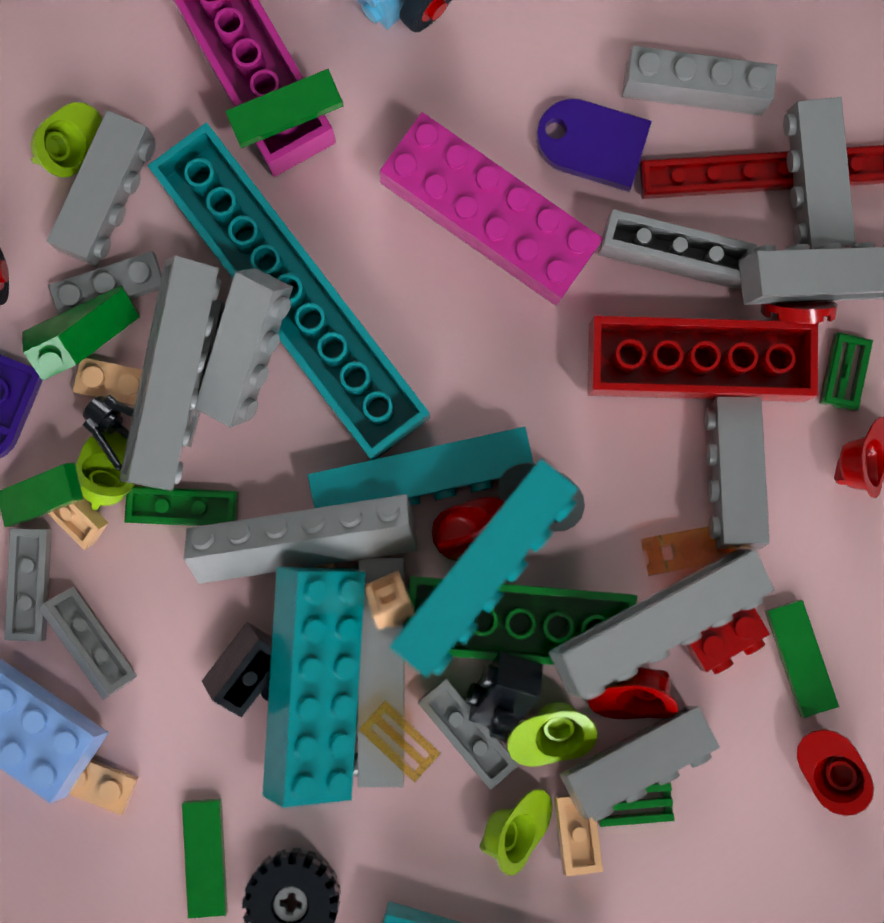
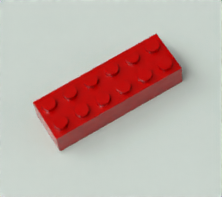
(702, 358)

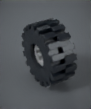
(292, 874)

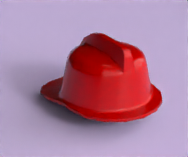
(863, 461)
(460, 525)
(637, 697)
(835, 772)

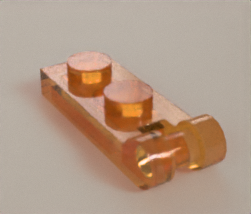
(689, 548)

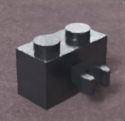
(241, 671)
(504, 693)

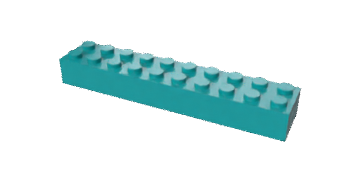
(319, 326)

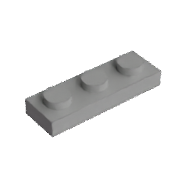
(137, 275)
(27, 584)
(88, 642)
(471, 740)

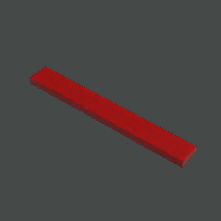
(744, 173)

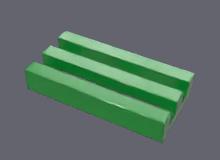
(832, 368)
(643, 818)

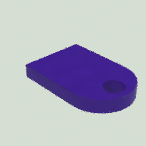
(596, 143)
(17, 394)

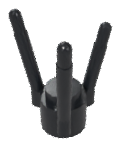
(105, 416)

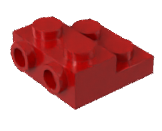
(721, 643)

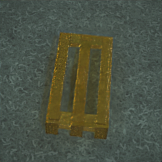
(376, 718)

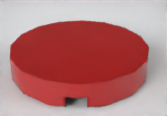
(802, 311)

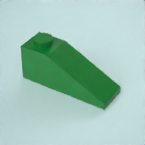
(77, 332)

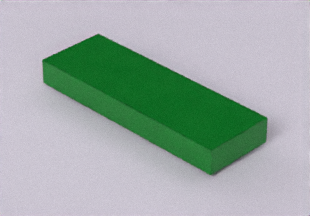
(284, 108)
(40, 494)
(180, 506)
(801, 658)
(204, 858)

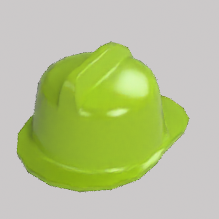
(65, 138)
(97, 474)
(552, 736)
(516, 832)

